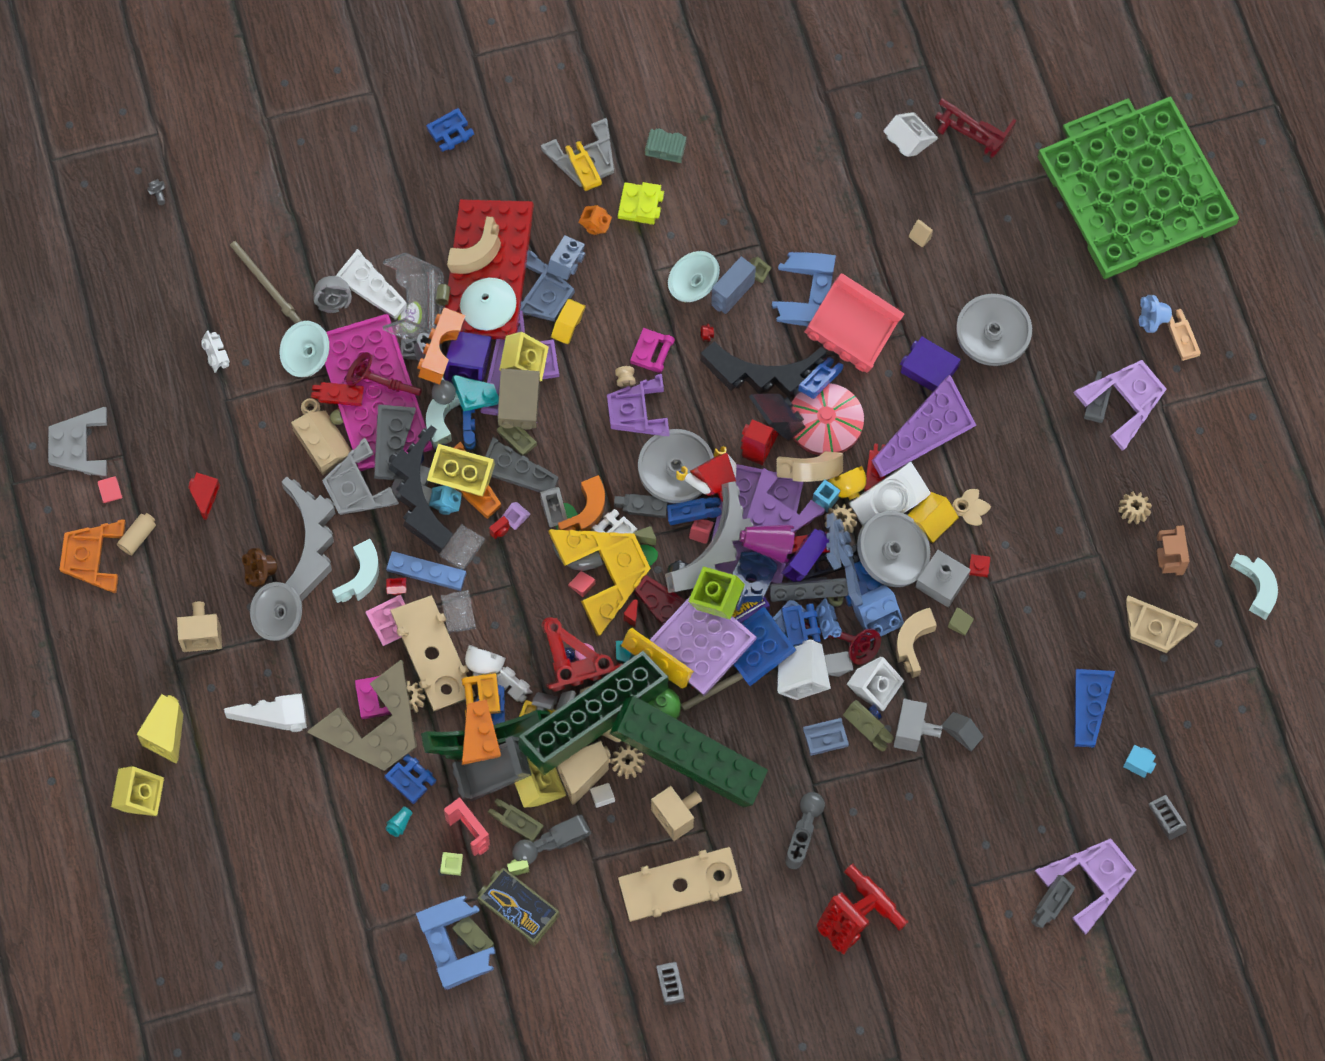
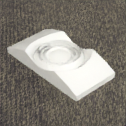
(894, 493)

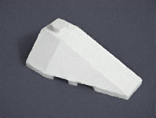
(284, 713)

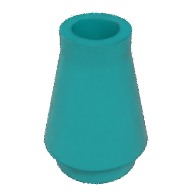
(398, 822)

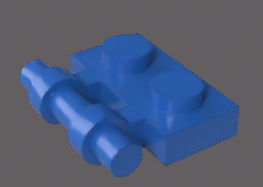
(448, 125)
(795, 626)
(406, 783)

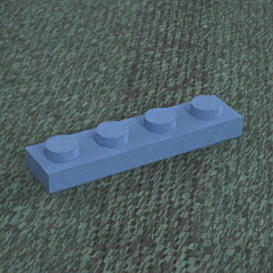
(426, 571)

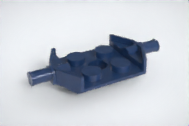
(760, 569)

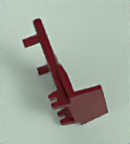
(989, 135)

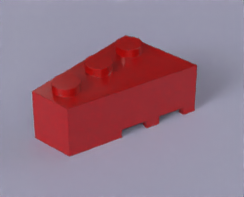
(757, 441)

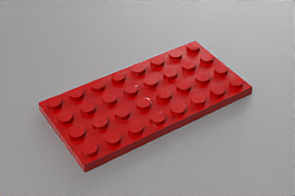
(509, 263)

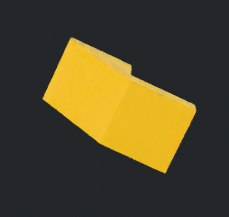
(567, 321)

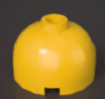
(850, 483)

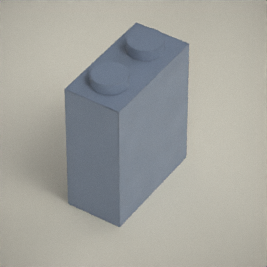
(733, 285)

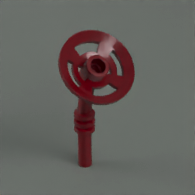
(364, 372)
(860, 643)

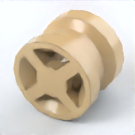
(625, 376)

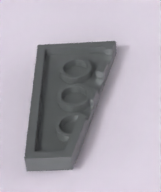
(391, 435)
(518, 469)

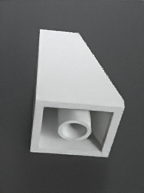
(803, 672)

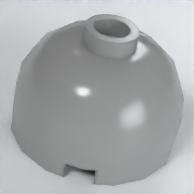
(331, 294)

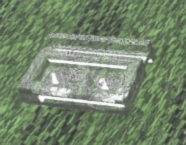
(462, 547)
(458, 611)

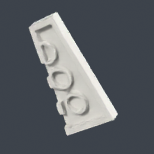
(371, 285)

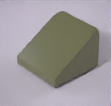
(762, 269)
(646, 536)
(960, 621)

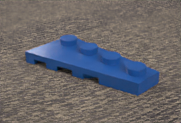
(1090, 702)

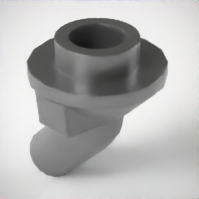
(157, 187)

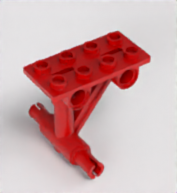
(579, 669)
(845, 921)

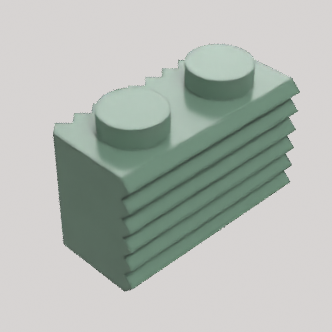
(665, 145)

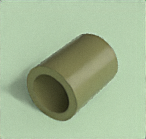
(442, 294)

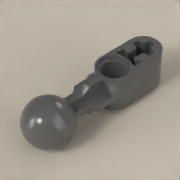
(441, 393)
(811, 805)
(557, 837)

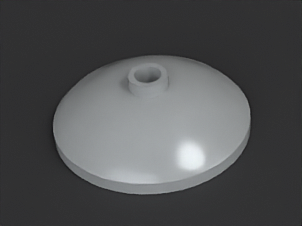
(268, 607)

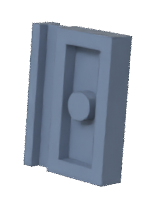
(825, 736)

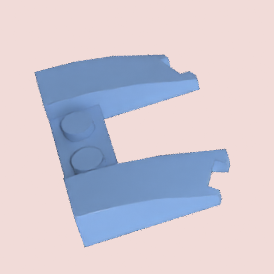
(821, 268)
(433, 923)

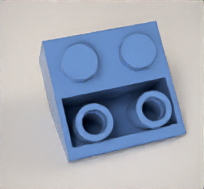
(879, 611)

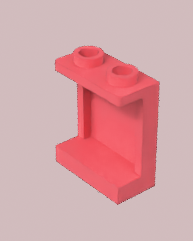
(458, 810)

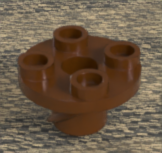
(258, 567)

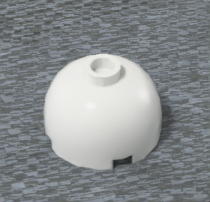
(483, 661)

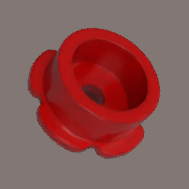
(707, 333)

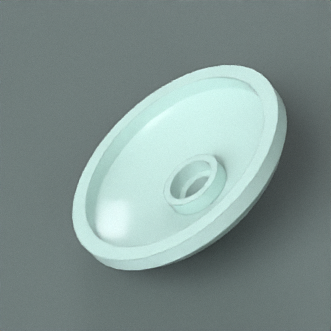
(693, 276)
(492, 312)
(297, 347)

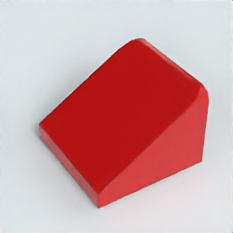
(630, 613)

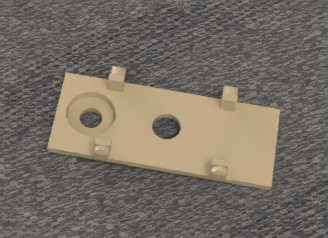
(423, 628)
(652, 889)

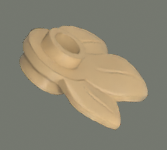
(973, 507)

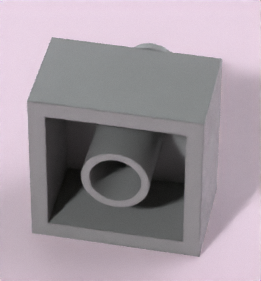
(943, 578)
(913, 726)

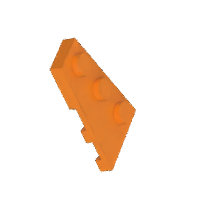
(479, 736)

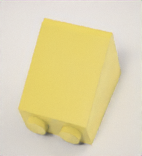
(163, 728)

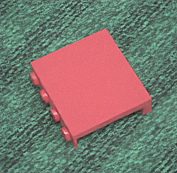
(853, 323)

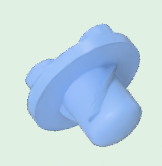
(1153, 313)

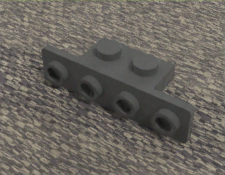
(809, 589)

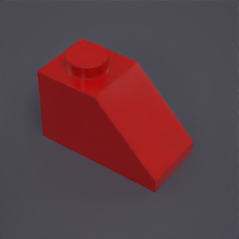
(204, 491)

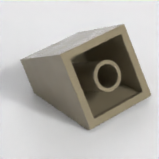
(518, 398)

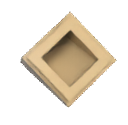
(921, 233)

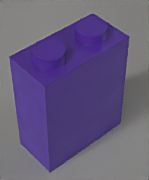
(928, 364)
(806, 556)

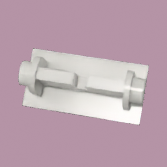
(211, 344)
(518, 687)

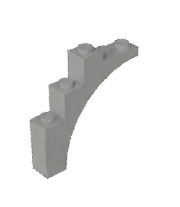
(318, 539)
(721, 547)

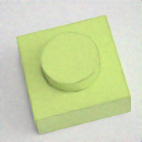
(451, 863)
(518, 867)

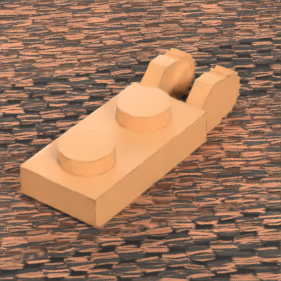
(1183, 337)

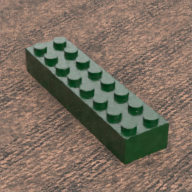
(591, 713)
(688, 751)

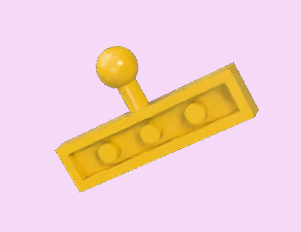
(673, 668)

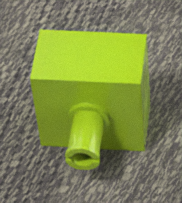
(716, 593)

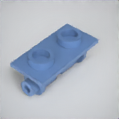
(827, 620)

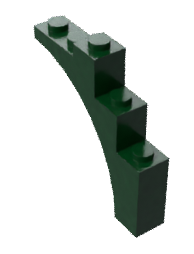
(452, 742)

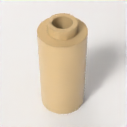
(136, 533)

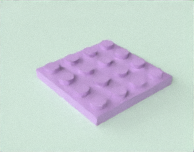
(703, 643)

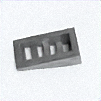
(1173, 828)
(673, 998)

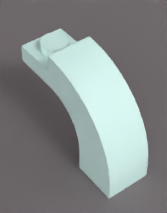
(435, 416)
(366, 577)
(1264, 581)

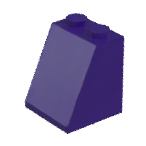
(468, 357)

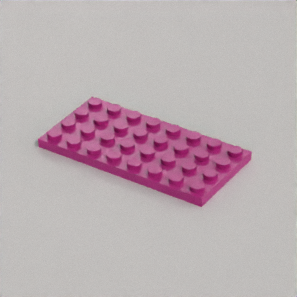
(387, 361)

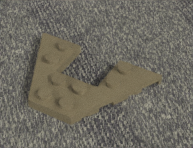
(386, 742)

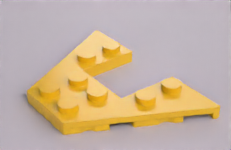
(623, 561)

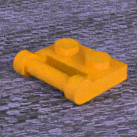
(487, 690)

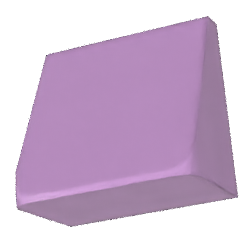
(516, 515)

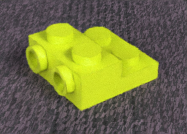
(640, 202)

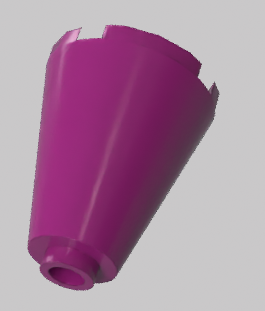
(769, 540)

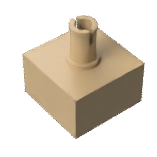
(199, 631)
(674, 812)

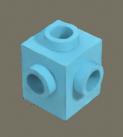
(445, 499)

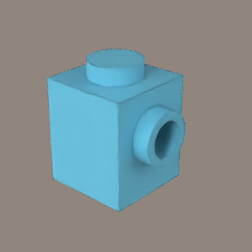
(826, 495)
(1140, 761)

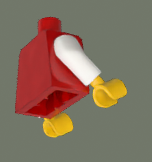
(711, 474)

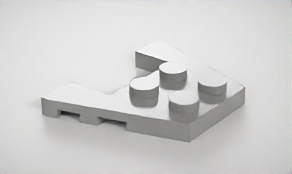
(598, 151)
(69, 443)
(349, 488)

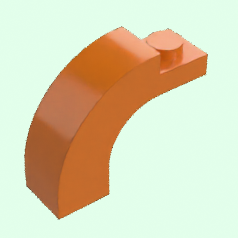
(595, 496)

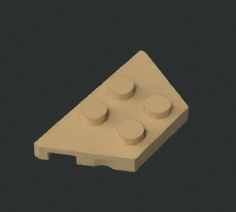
(1156, 626)

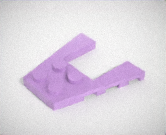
(1139, 389)
(1105, 867)

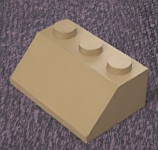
(321, 440)

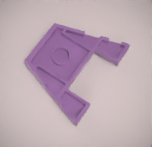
(629, 412)
(769, 511)

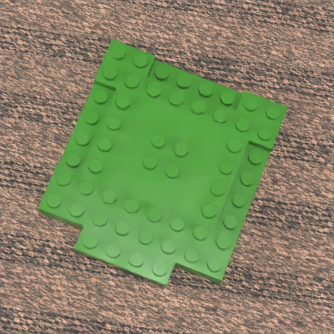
(1136, 183)

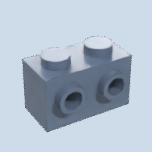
(566, 258)

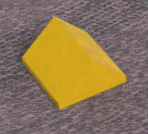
(934, 516)

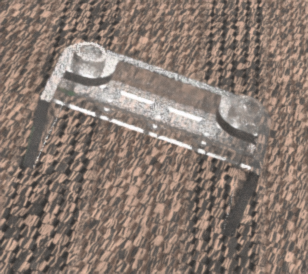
(421, 288)

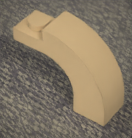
(479, 255)
(811, 469)
(914, 627)

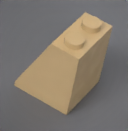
(584, 770)

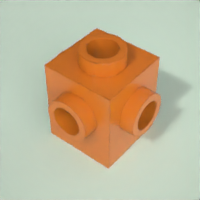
(595, 220)

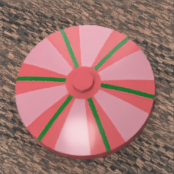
(831, 420)

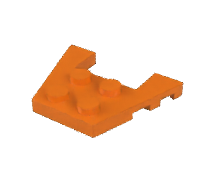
(83, 552)

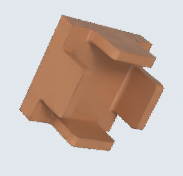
(1174, 554)

